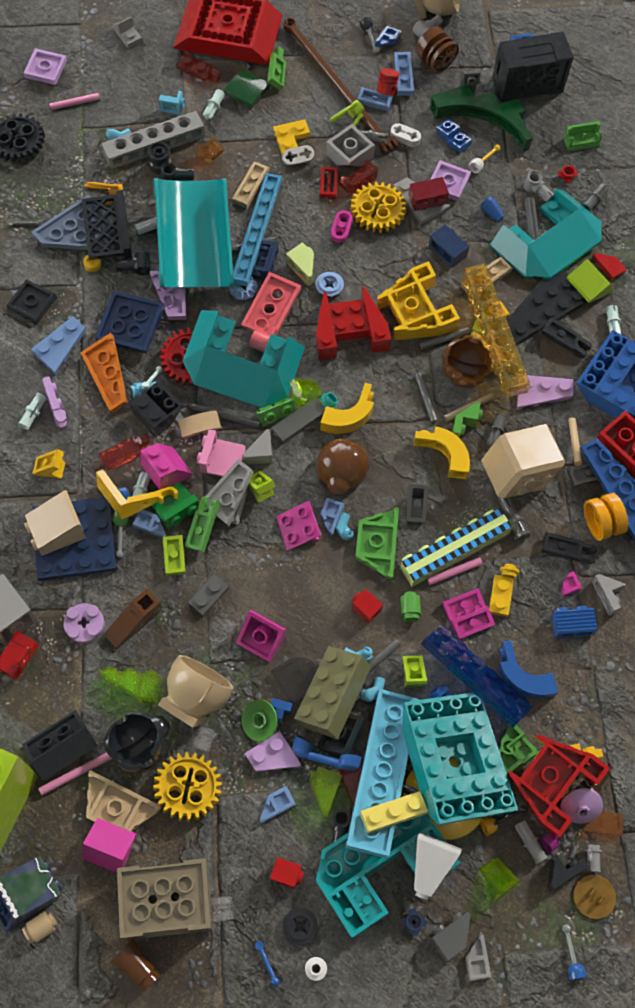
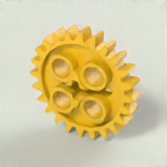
(369, 199)
(205, 790)

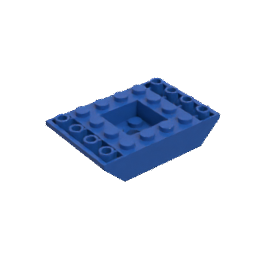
(611, 376)

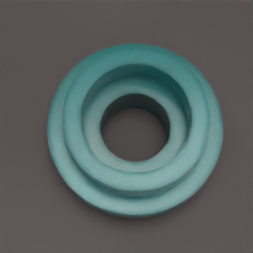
(329, 400)

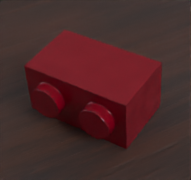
(428, 194)

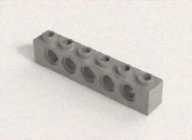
(136, 144)

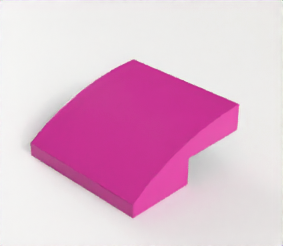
(468, 613)

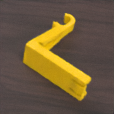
(133, 504)

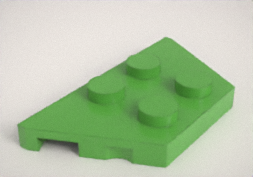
(378, 542)

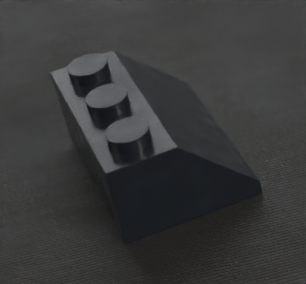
(59, 745)

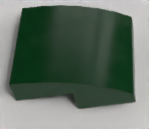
(247, 88)

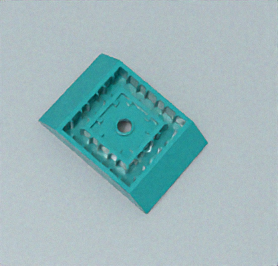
(461, 731)

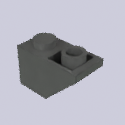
(453, 938)

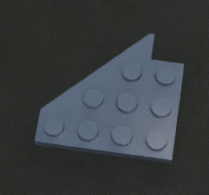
(68, 229)

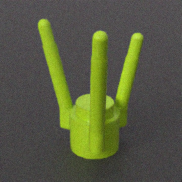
(353, 110)

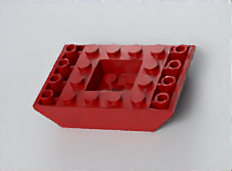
(246, 37)

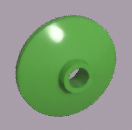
(252, 720)

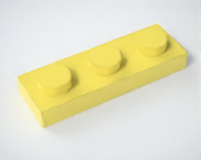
(393, 812)

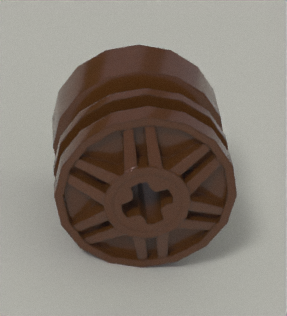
(437, 49)

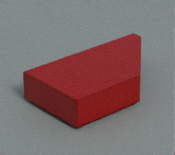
(610, 265)

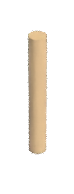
(575, 442)

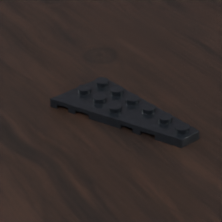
(548, 300)

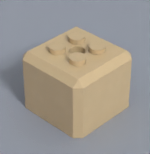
(523, 461)

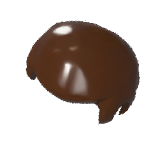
(466, 362)

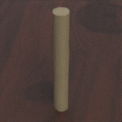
(450, 416)

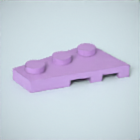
(173, 299)

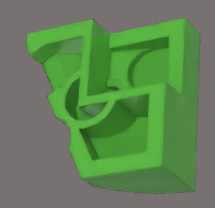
(516, 750)

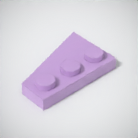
(545, 390)

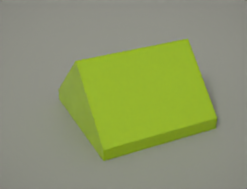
(589, 282)

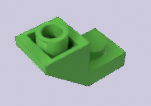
(467, 418)

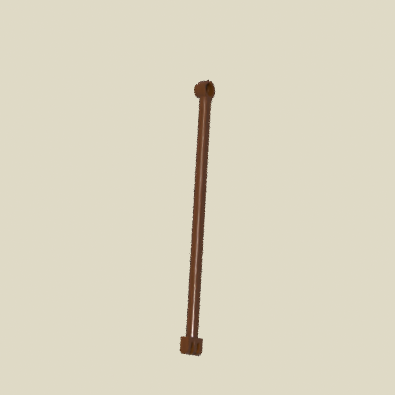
(292, 28)

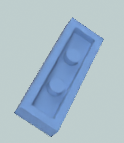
(403, 65)

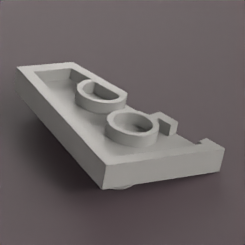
(230, 490)

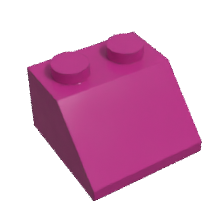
(164, 465)

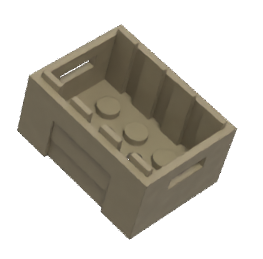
(165, 918)

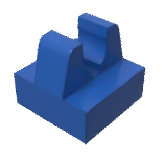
(281, 708)

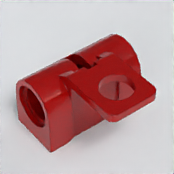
(17, 655)

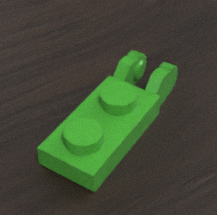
(202, 525)

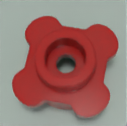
(568, 173)

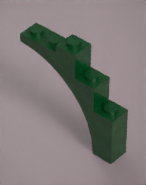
(462, 102)

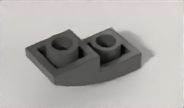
(470, 78)

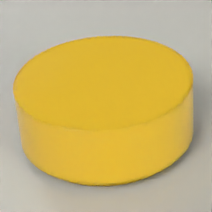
(92, 265)

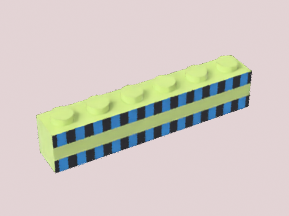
(455, 547)

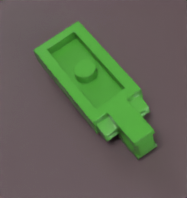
(277, 68)

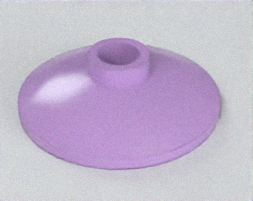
(582, 805)

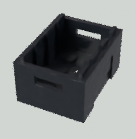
(532, 66)

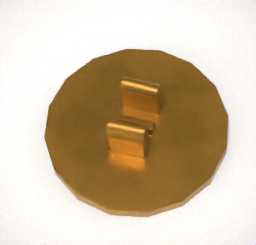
(594, 897)

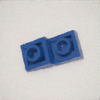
(451, 134)

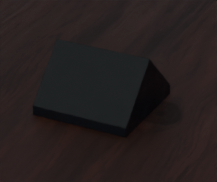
(346, 739)

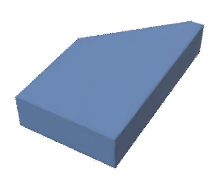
(331, 513)
(276, 804)

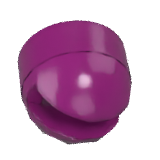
(549, 843)

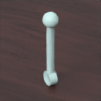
(145, 385)

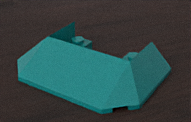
(571, 238)
(234, 376)
(345, 873)

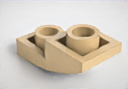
(199, 424)

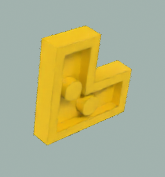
(288, 134)

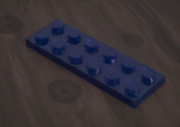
(477, 675)

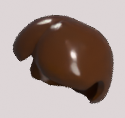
(342, 465)

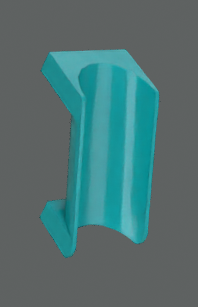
(193, 233)

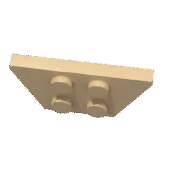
(117, 804)

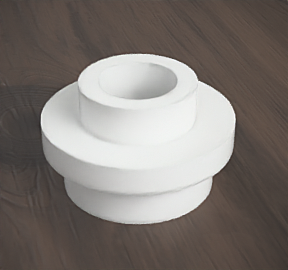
(308, 968)

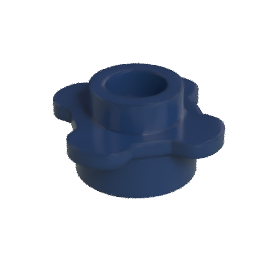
(407, 922)

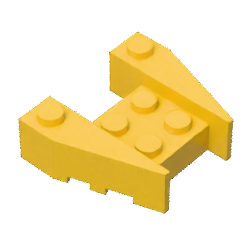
(414, 309)

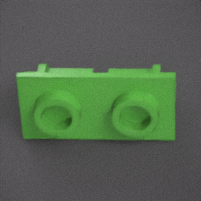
(279, 411)

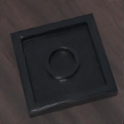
(31, 301)

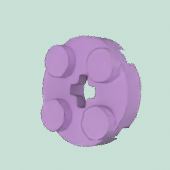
(76, 615)

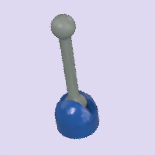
(576, 970)

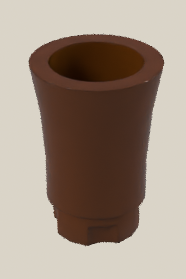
(136, 965)

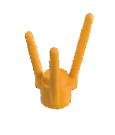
(111, 187)

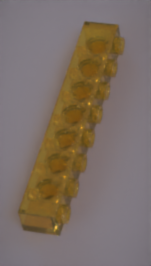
(502, 334)

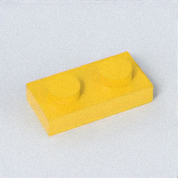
(501, 595)

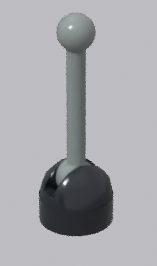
(366, 25)

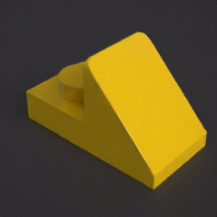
(50, 464)

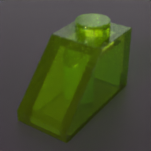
(324, 788)

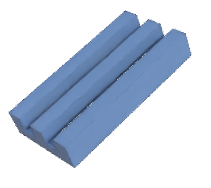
(373, 101)

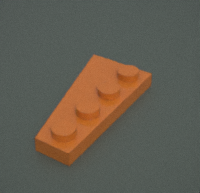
(106, 371)

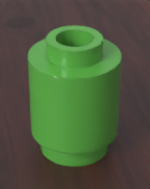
(410, 606)

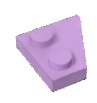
(272, 755)

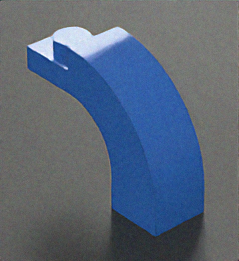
(525, 684)

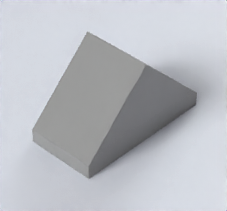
(259, 451)

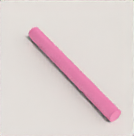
(74, 773)

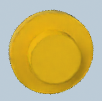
(509, 570)

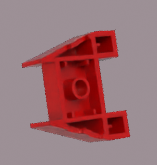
(350, 321)
(549, 778)

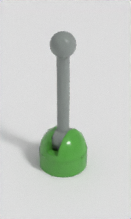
(119, 554)

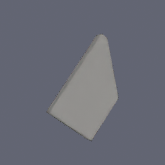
(477, 961)

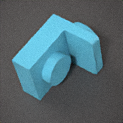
(172, 104)

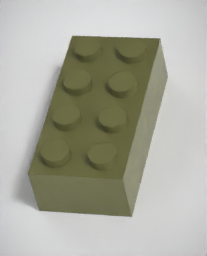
(333, 692)

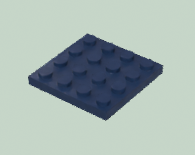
(88, 555)

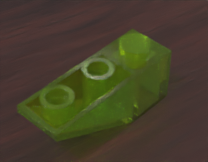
(140, 686)

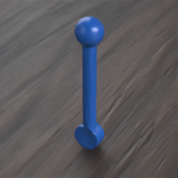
(274, 980)

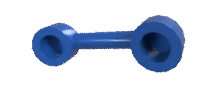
(305, 751)

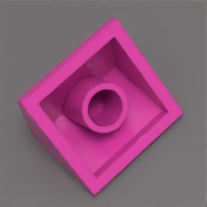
(261, 636)
(108, 845)

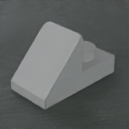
(127, 32)
(606, 588)

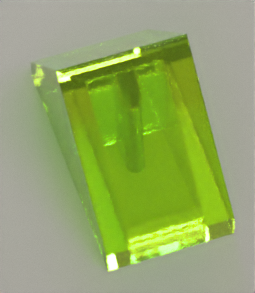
(499, 877)

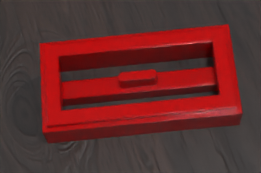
(328, 194)

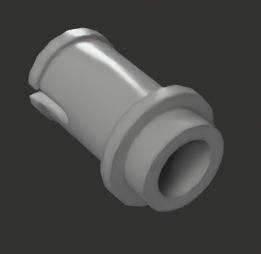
(593, 858)

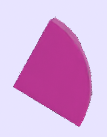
(570, 584)

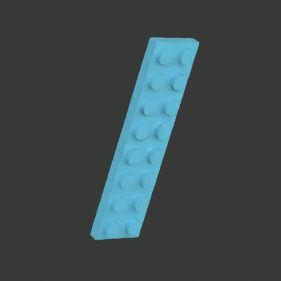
(381, 772)

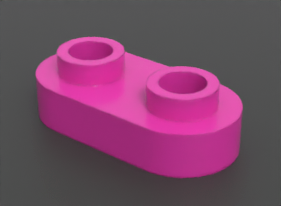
(341, 228)

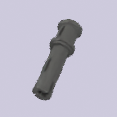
(515, 520)

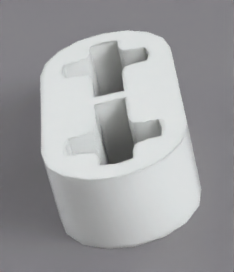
(405, 135)
(299, 159)

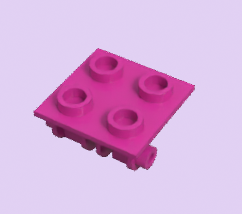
(298, 526)

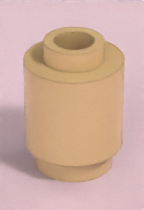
(39, 927)

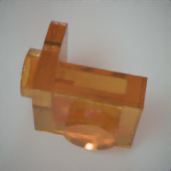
(209, 150)

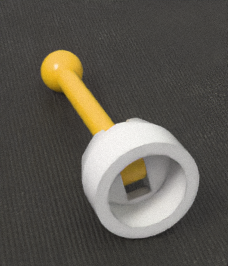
(476, 165)

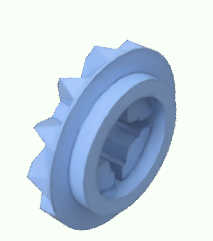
(330, 278)
(240, 293)

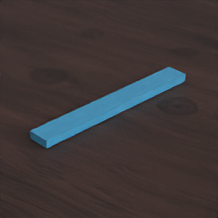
(256, 229)

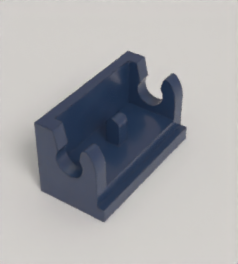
(266, 259)

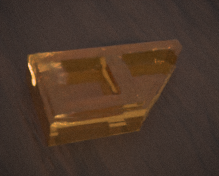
(606, 823)

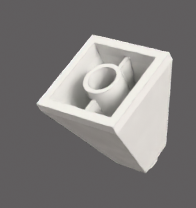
(432, 864)

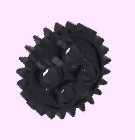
(20, 137)

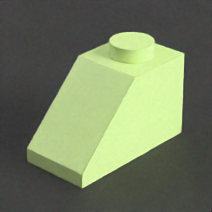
(301, 262)

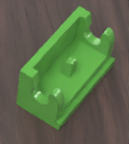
(583, 136)

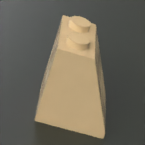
(54, 524)

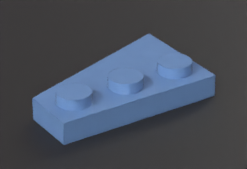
(56, 346)

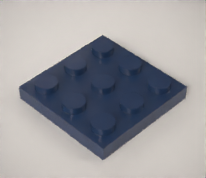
(131, 321)

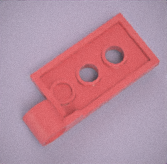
(262, 323)

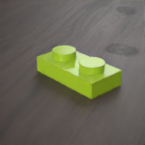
(174, 555)

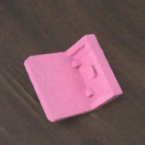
(218, 455)

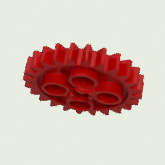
(173, 351)

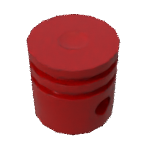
(388, 81)

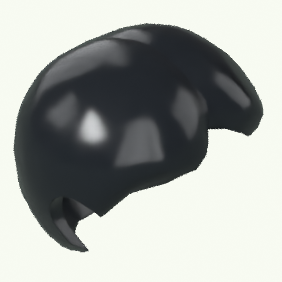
(136, 740)

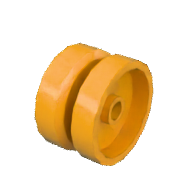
(606, 516)

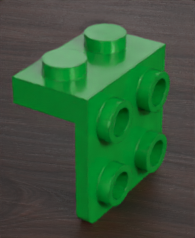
(175, 510)

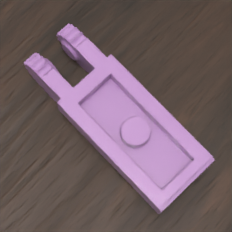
(55, 404)

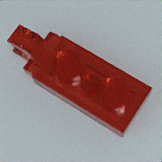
(198, 68)
(124, 451)

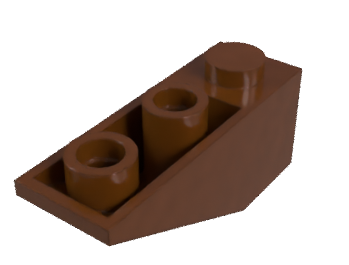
(133, 618)

